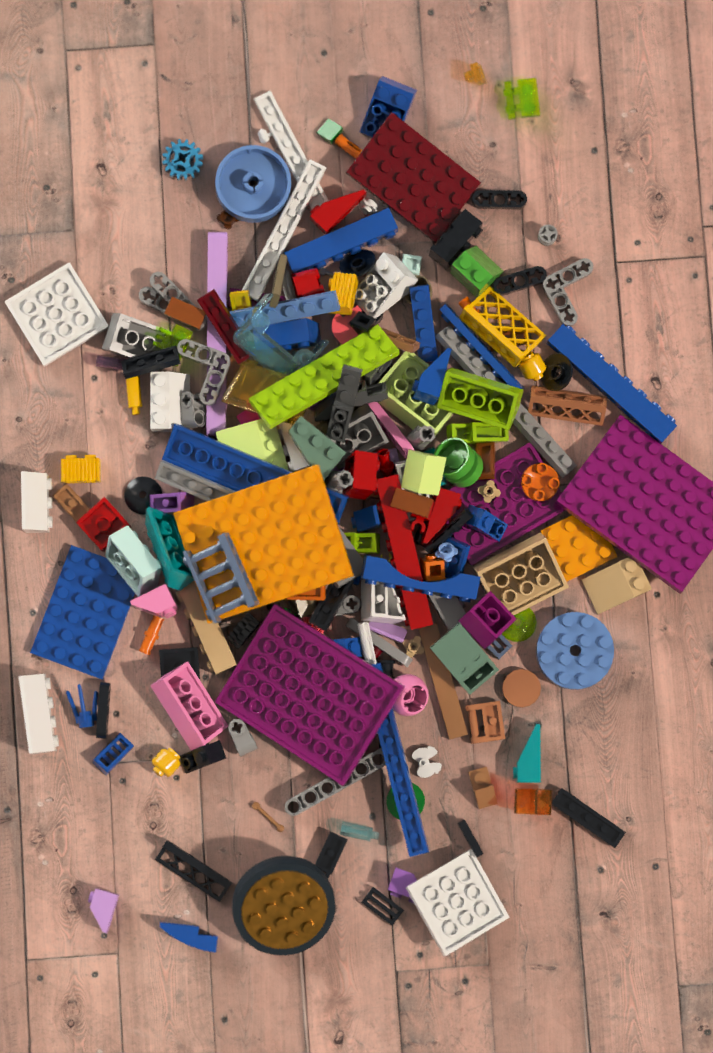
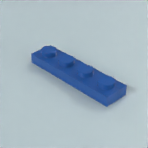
(423, 322)

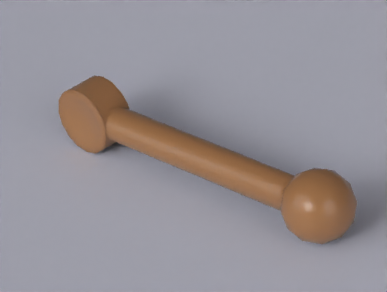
(256, 806)

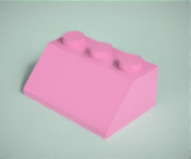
(157, 602)

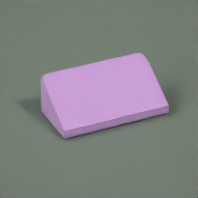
(388, 630)

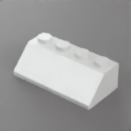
(37, 713)

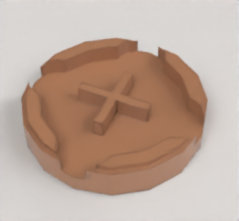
(521, 688)

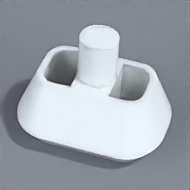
(264, 136)

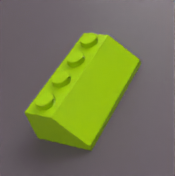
(479, 398)

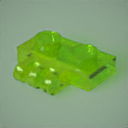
(172, 338)

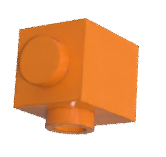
(432, 568)

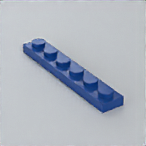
(476, 344)

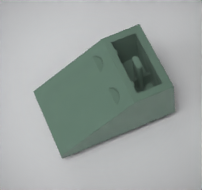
(464, 658)

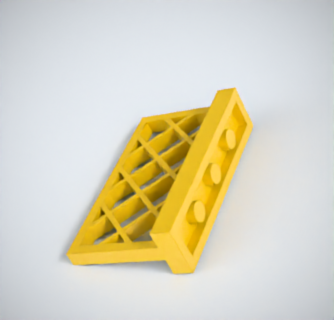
(493, 334)

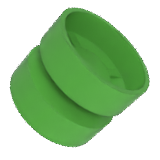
(462, 462)

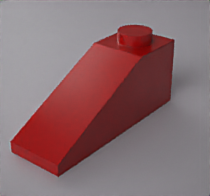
(332, 212)
(443, 509)

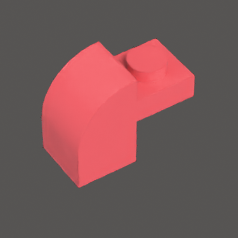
(341, 327)

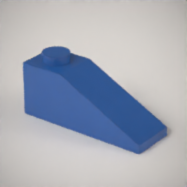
(430, 382)

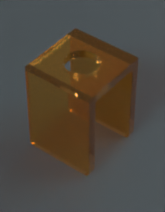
(532, 801)

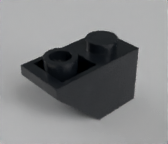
(202, 756)

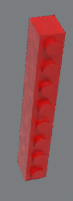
(404, 553)

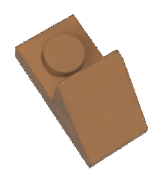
(482, 787)

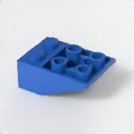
(387, 98)

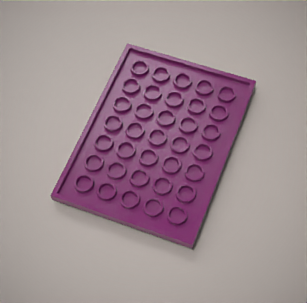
(645, 503)
(309, 694)

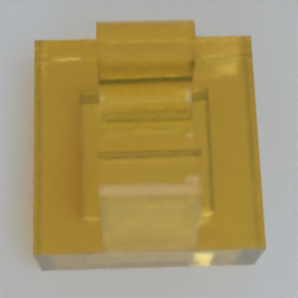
(475, 74)

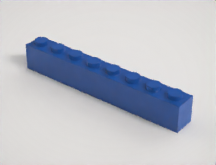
(612, 384)

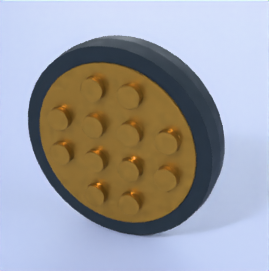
(283, 905)

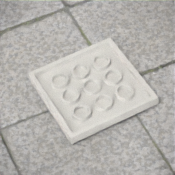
(56, 314)
(457, 902)

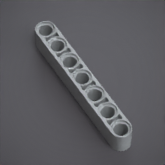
(320, 795)

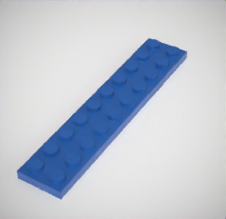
(227, 464)

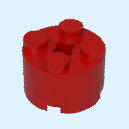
(307, 283)

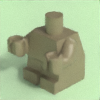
(302, 608)

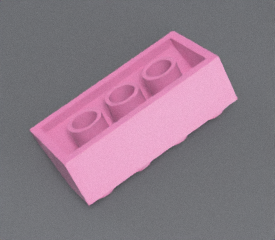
(189, 706)

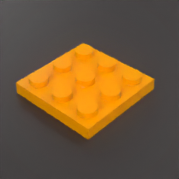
(577, 547)

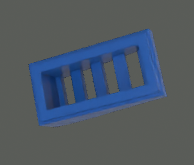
(96, 761)

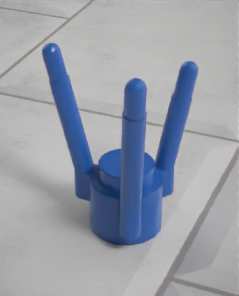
(84, 718)

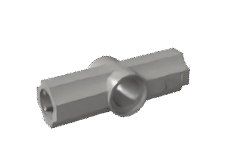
(421, 437)
(339, 480)

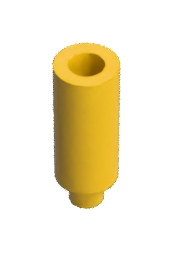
(134, 394)

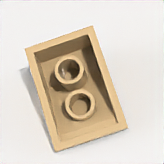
(616, 584)

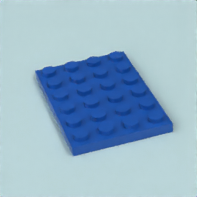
(84, 614)

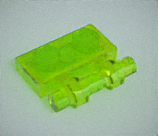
(528, 98)

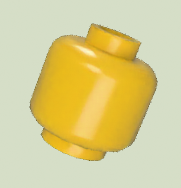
(532, 366)
(166, 762)

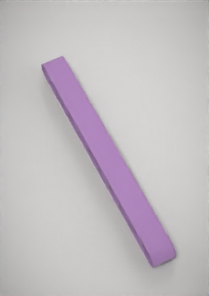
(217, 280)

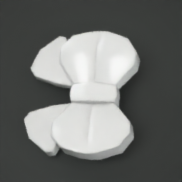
(425, 768)

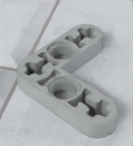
(559, 290)
(211, 362)

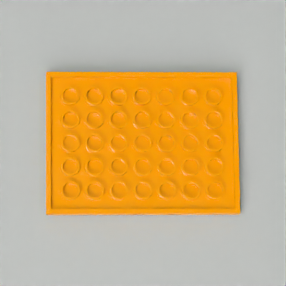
(280, 533)

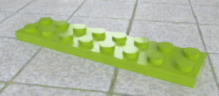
(322, 376)

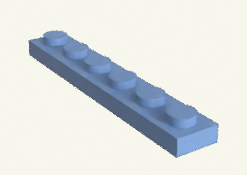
(295, 308)

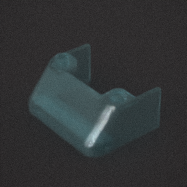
(263, 349)

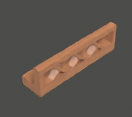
(567, 401)

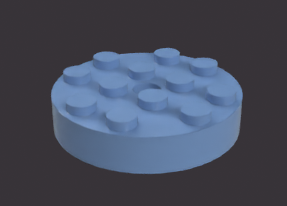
(257, 165)
(591, 639)

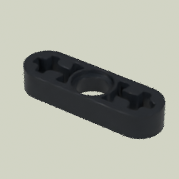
(485, 194)
(531, 271)
(103, 710)

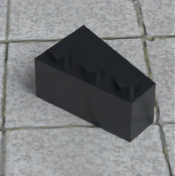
(456, 239)

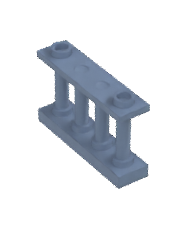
(239, 580)

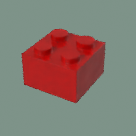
(363, 470)

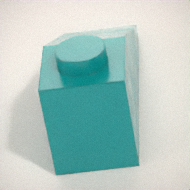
(529, 763)

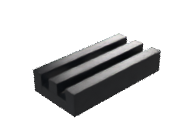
(470, 838)
(369, 896)

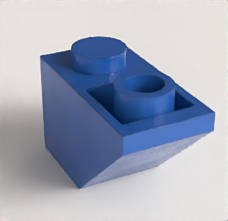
(486, 523)

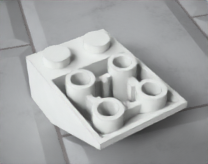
(384, 285)

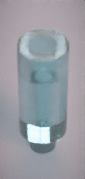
(358, 831)

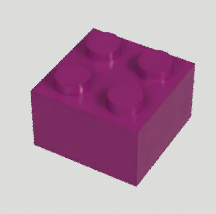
(487, 620)

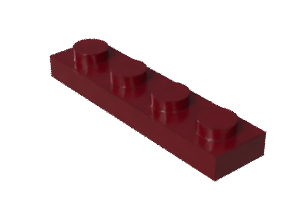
(223, 322)

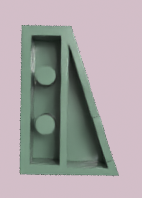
(315, 446)

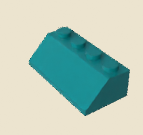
(168, 548)

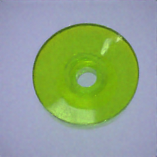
(525, 630)

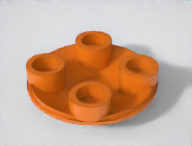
(540, 482)

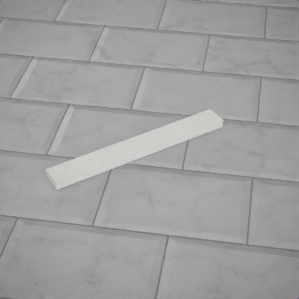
(286, 141)
(284, 229)

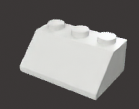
(165, 399)
(36, 502)

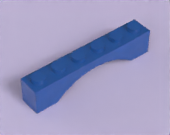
(380, 570)

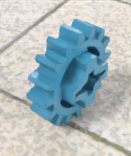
(176, 164)

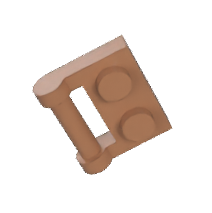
(491, 720)

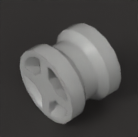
(549, 232)

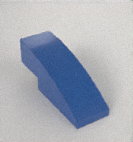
(190, 935)

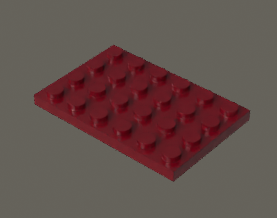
(413, 177)

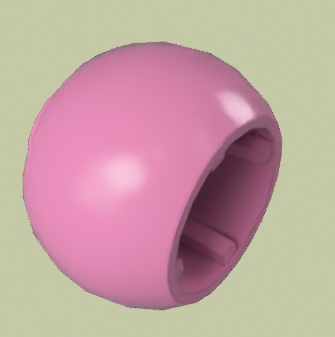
(413, 697)

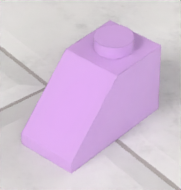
(103, 907)

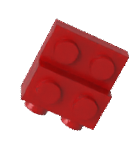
(101, 522)

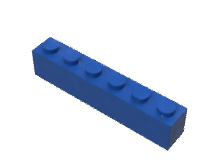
(342, 241)

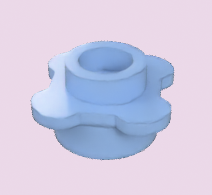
(446, 552)

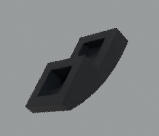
(364, 321)

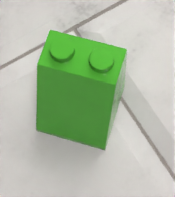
(475, 270)

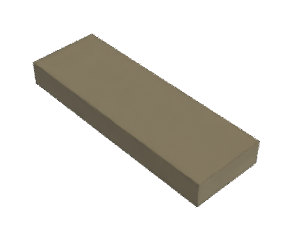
(278, 280)

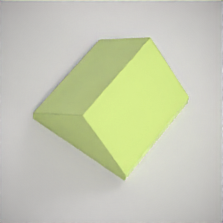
(423, 472)

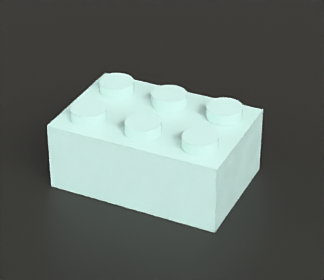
(133, 561)

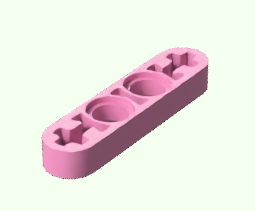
(391, 429)

